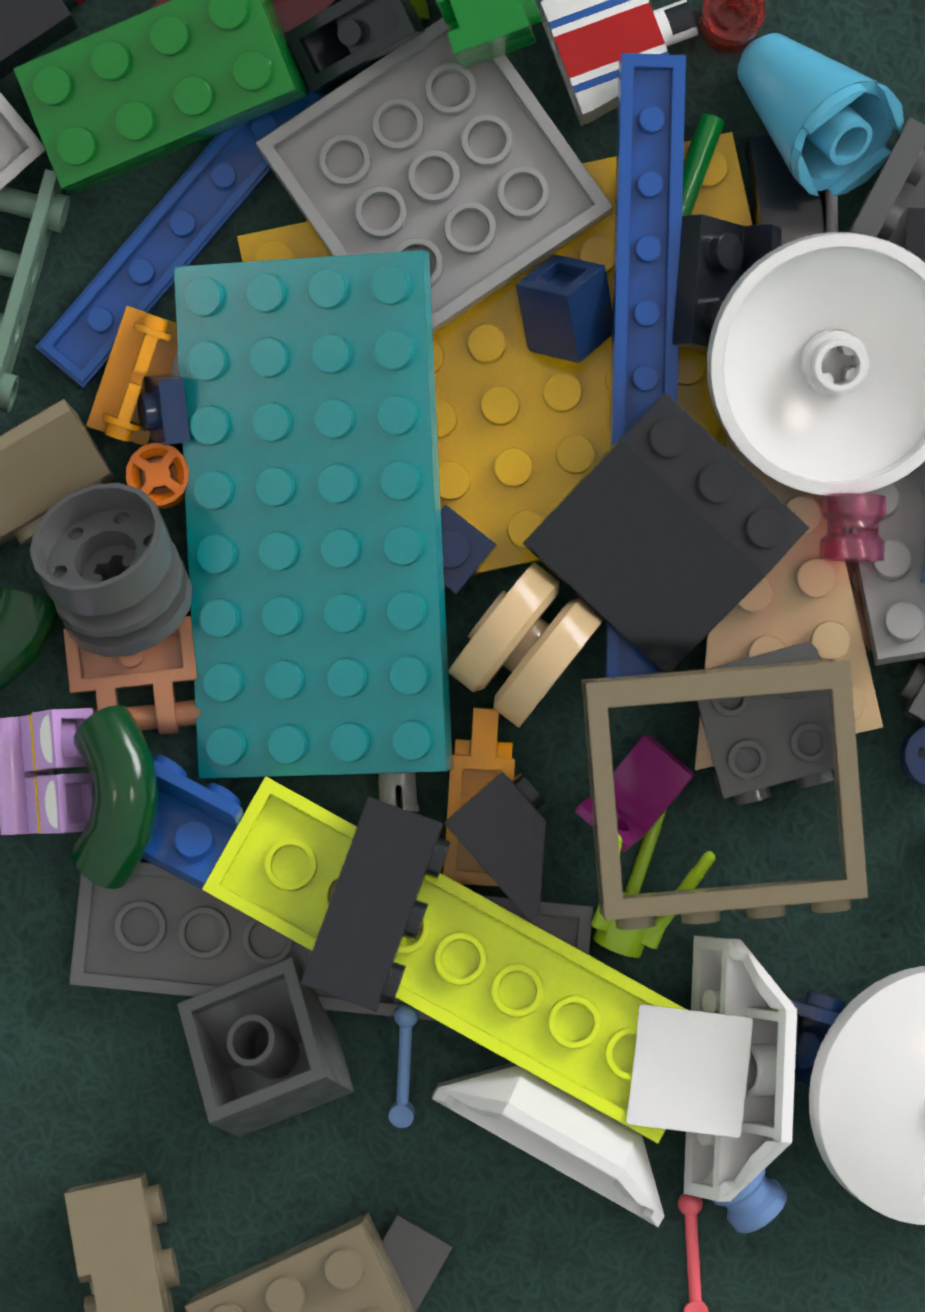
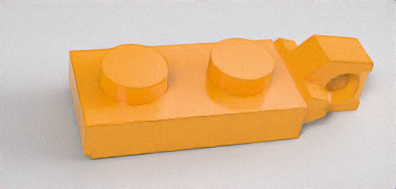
(474, 766)

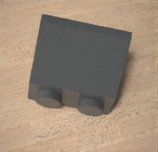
(263, 1049)

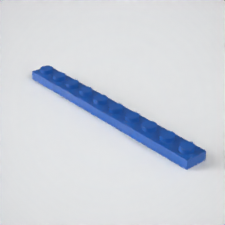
(645, 260)

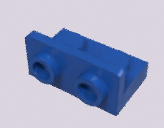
(190, 824)

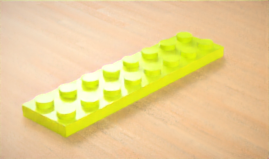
(469, 964)

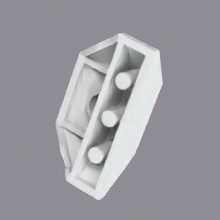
(734, 983)
(559, 1133)

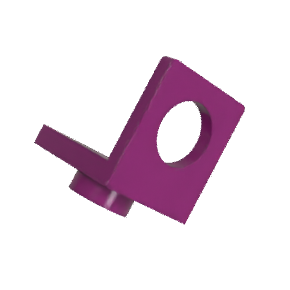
(643, 789)

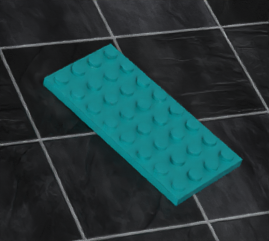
(314, 516)

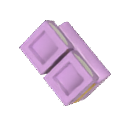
(29, 792)

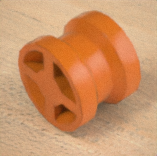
(150, 469)

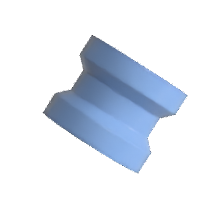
(755, 1204)

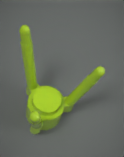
(632, 942)

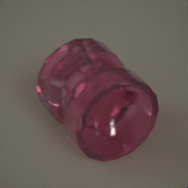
(857, 512)

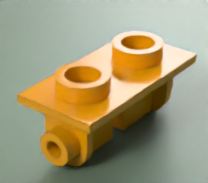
(141, 349)

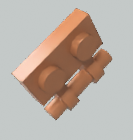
(158, 666)

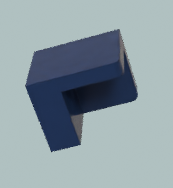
(565, 308)

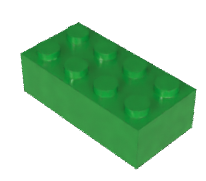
(158, 85)

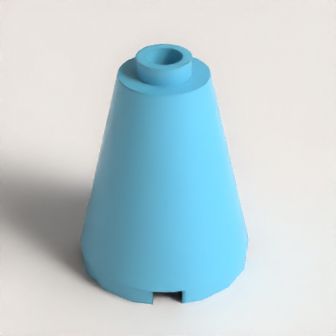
(819, 113)

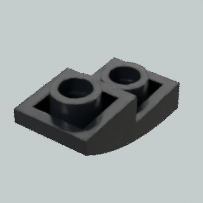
(778, 195)

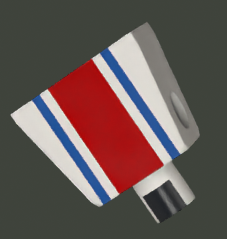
(594, 33)

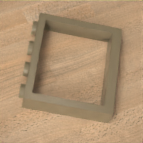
(759, 899)

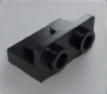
(710, 263)

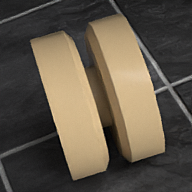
(521, 641)

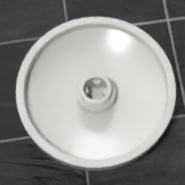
(824, 363)
(872, 1097)

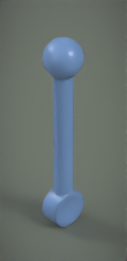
(402, 1111)

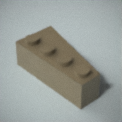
(120, 1245)

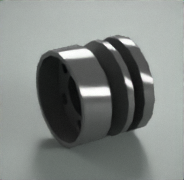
(111, 569)

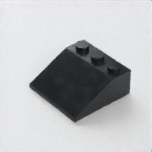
(665, 534)

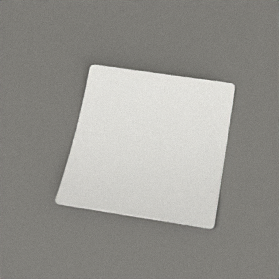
(690, 1071)

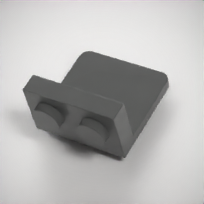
(768, 736)

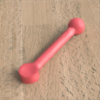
(690, 1207)

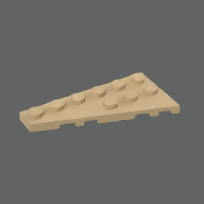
(794, 605)

